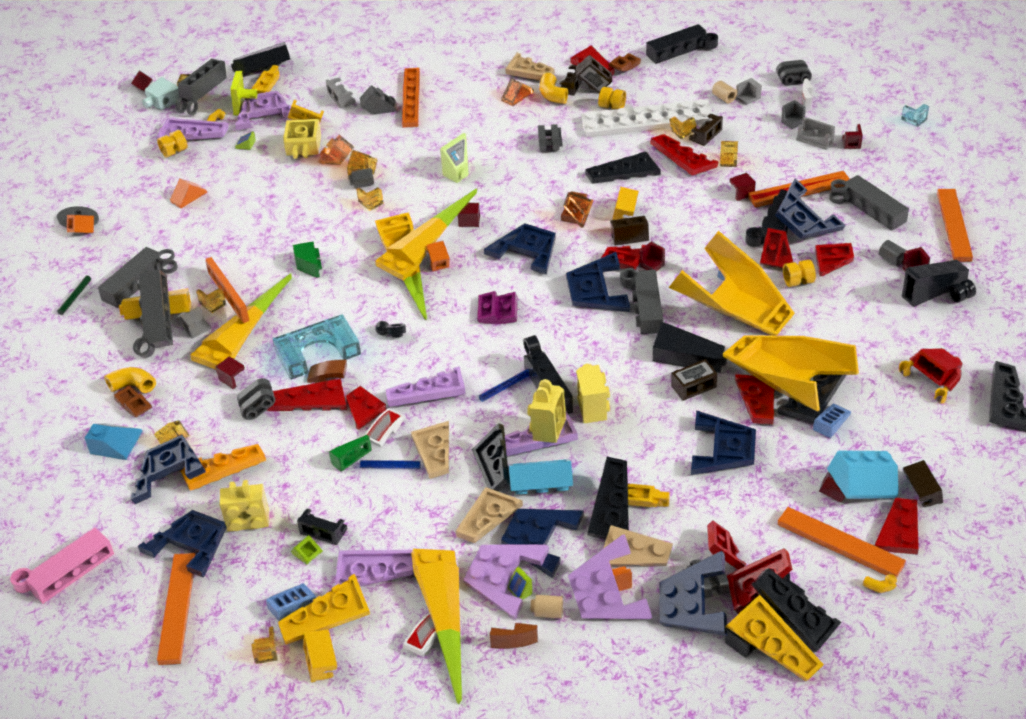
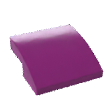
(497, 309)

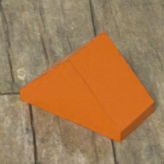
(186, 192)

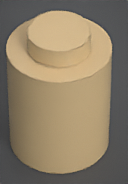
(724, 91)
(547, 606)

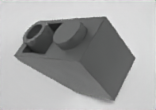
(377, 102)

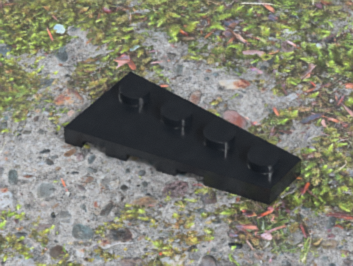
(826, 388)

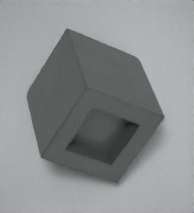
(793, 114)

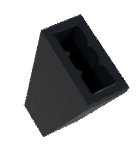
(261, 58)
(932, 280)
(684, 348)

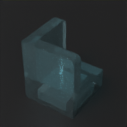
(915, 116)

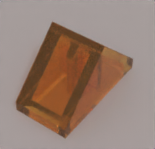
(515, 92)
(578, 207)

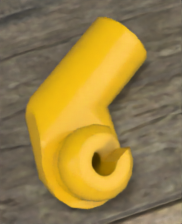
(217, 113)
(880, 586)

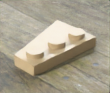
(527, 68)
(433, 448)
(486, 514)
(643, 549)

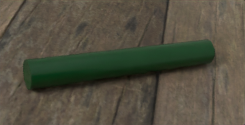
(72, 297)

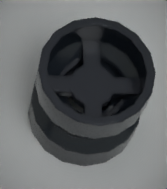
(964, 290)

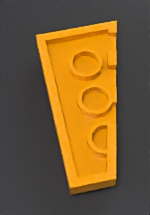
(225, 465)

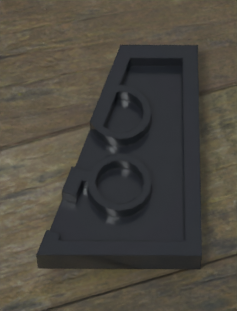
(492, 458)

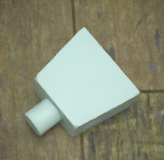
(161, 94)

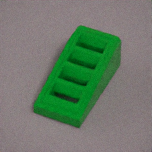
(350, 452)

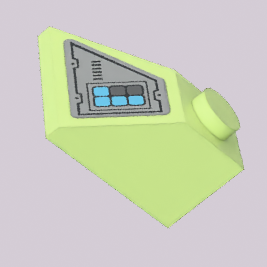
(455, 159)

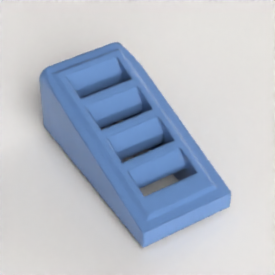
(827, 426)
(279, 599)

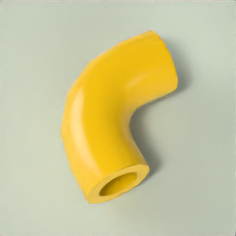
(550, 91)
(130, 376)

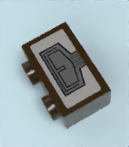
(593, 74)
(694, 379)

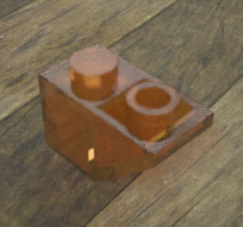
(336, 152)

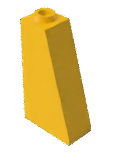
(178, 300)

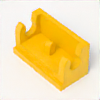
(300, 113)
(625, 203)
(319, 654)

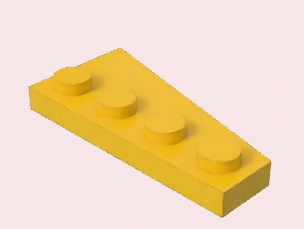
(335, 608)
(771, 635)

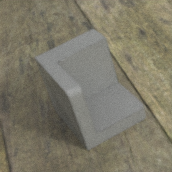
(748, 91)
(194, 322)

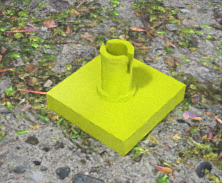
(238, 93)

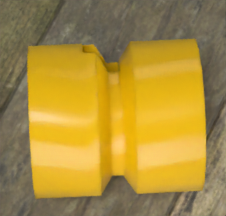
(611, 98)
(170, 144)
(799, 273)

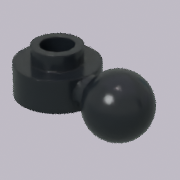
(395, 330)

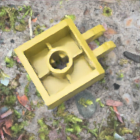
(302, 137)
(592, 393)
(547, 412)
(244, 506)

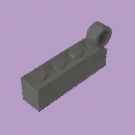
(646, 298)
(155, 313)

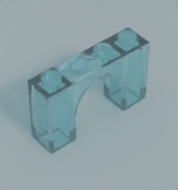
(332, 331)

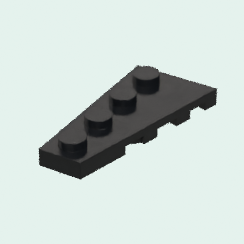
(634, 165)
(1006, 399)
(611, 500)
(802, 616)

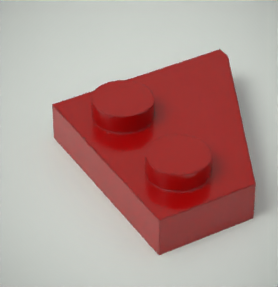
(776, 249)
(626, 256)
(833, 256)
(364, 406)
(721, 540)

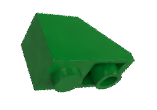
(307, 258)

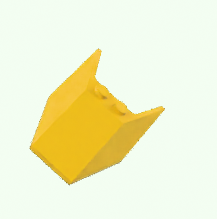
(744, 294)
(791, 362)

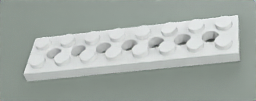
(643, 118)

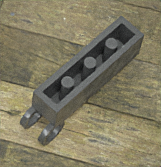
(199, 84)
(871, 201)
(124, 281)

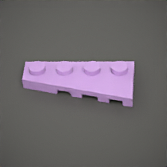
(194, 128)
(426, 389)
(523, 441)
(373, 565)

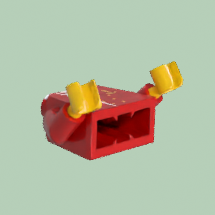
(938, 366)

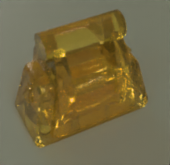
(360, 161)

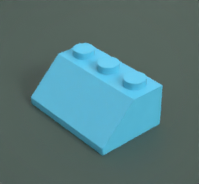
(865, 474)
(541, 476)

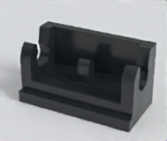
(321, 528)

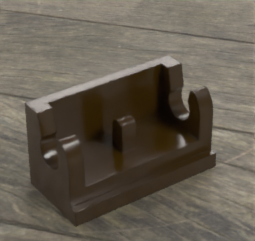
(571, 81)
(707, 131)
(629, 230)
(924, 483)

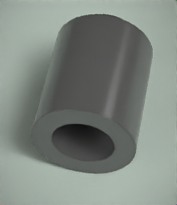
(361, 177)
(892, 252)

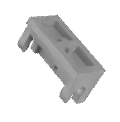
(339, 93)
(816, 133)

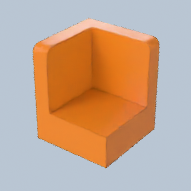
(80, 223)
(438, 256)
(623, 578)

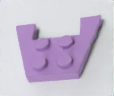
(266, 104)
(493, 569)
(597, 588)

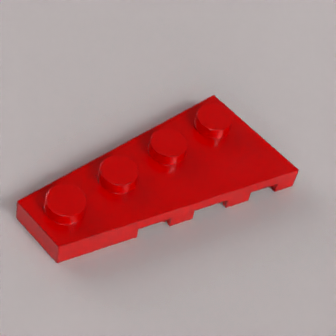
(683, 155)
(315, 395)

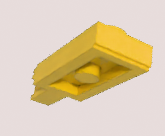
(267, 80)
(647, 496)

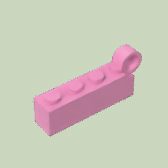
(64, 566)

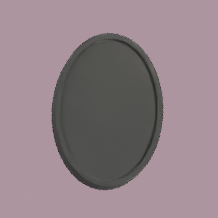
(76, 210)

